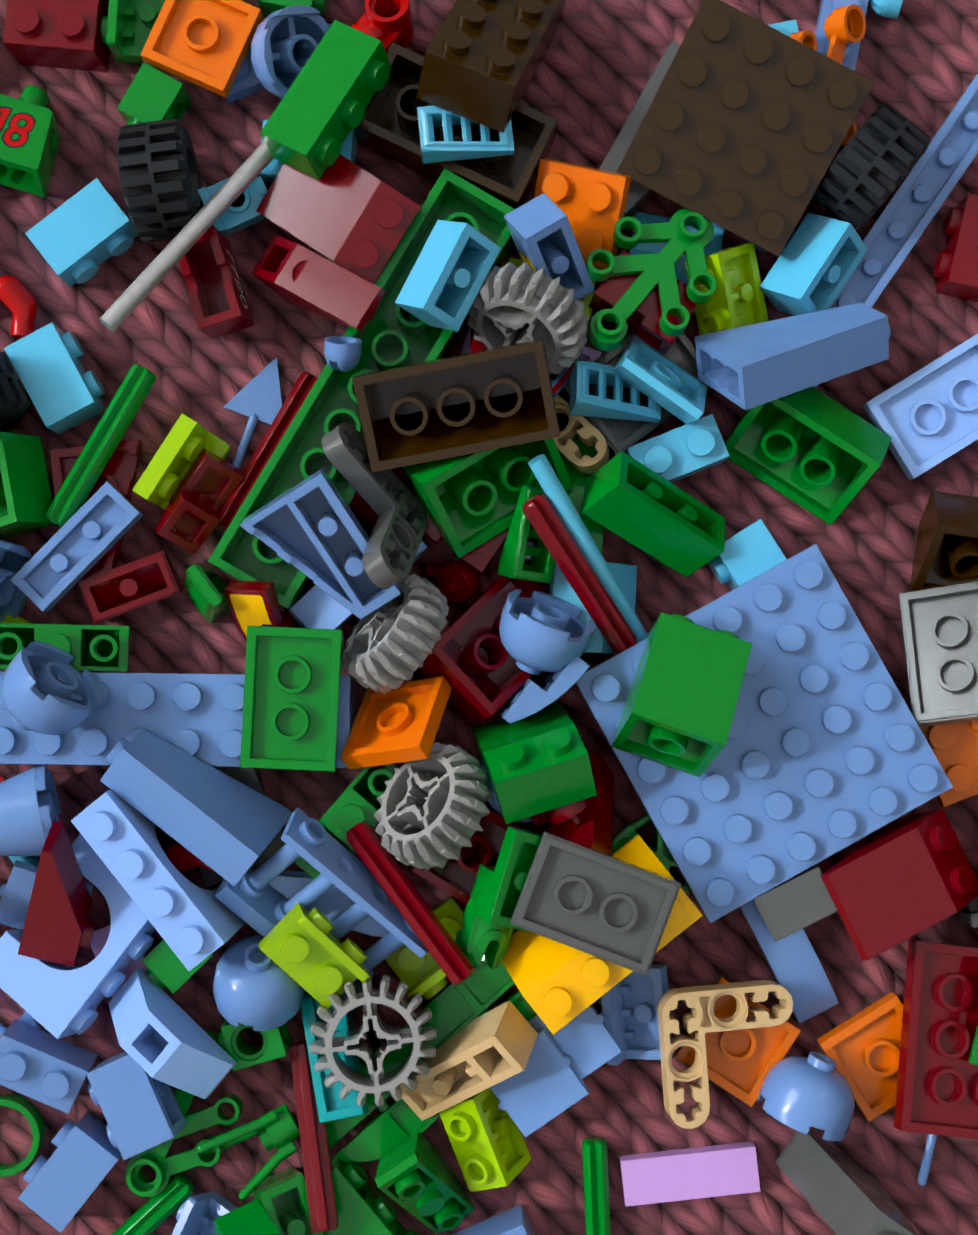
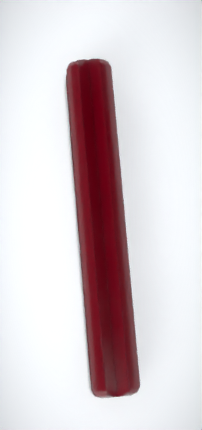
(267, 446)
(579, 572)
(409, 903)
(313, 1145)

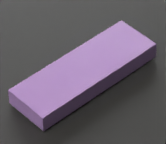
(689, 1173)

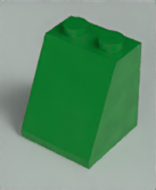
(683, 695)

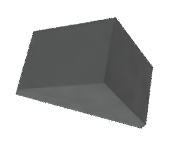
(795, 903)

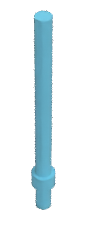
(563, 505)

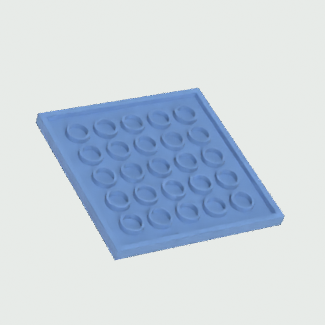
(811, 751)

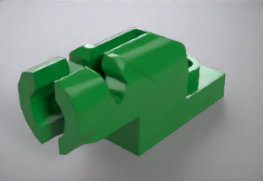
(494, 898)

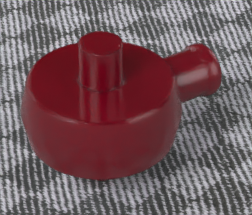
(455, 580)
(561, 814)

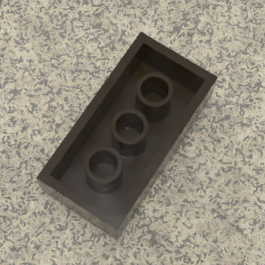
(487, 57)
(393, 130)

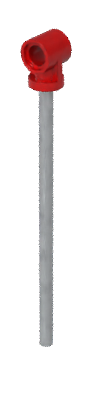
(383, 20)

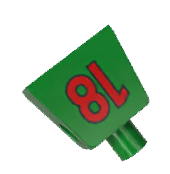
(27, 141)

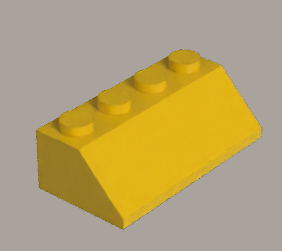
(566, 981)

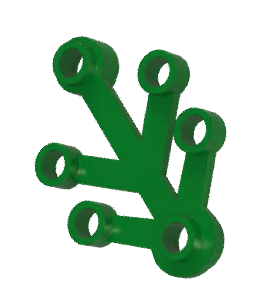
(655, 270)
(179, 1162)

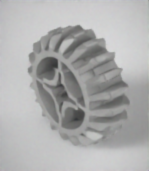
(529, 306)
(396, 636)
(433, 807)
(351, 1043)

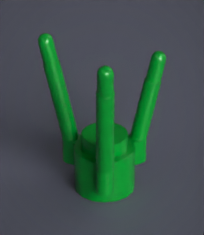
(274, 1129)

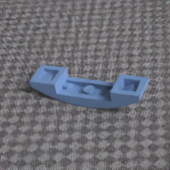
(793, 966)

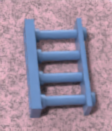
(306, 837)

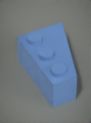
(322, 540)

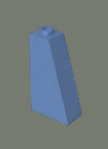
(791, 353)
(195, 803)

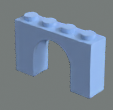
(180, 911)
(64, 995)

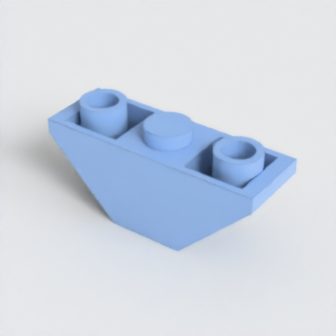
(166, 1038)

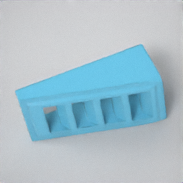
(451, 150)
(599, 406)

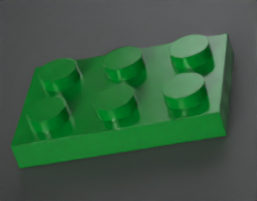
(291, 698)

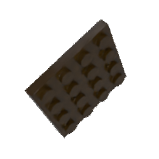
(744, 125)

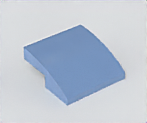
(533, 698)

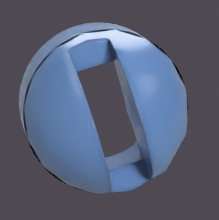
(342, 352)

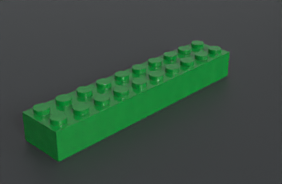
(388, 341)

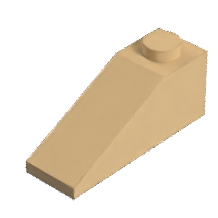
(473, 1061)

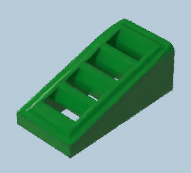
(515, 547)
(207, 592)

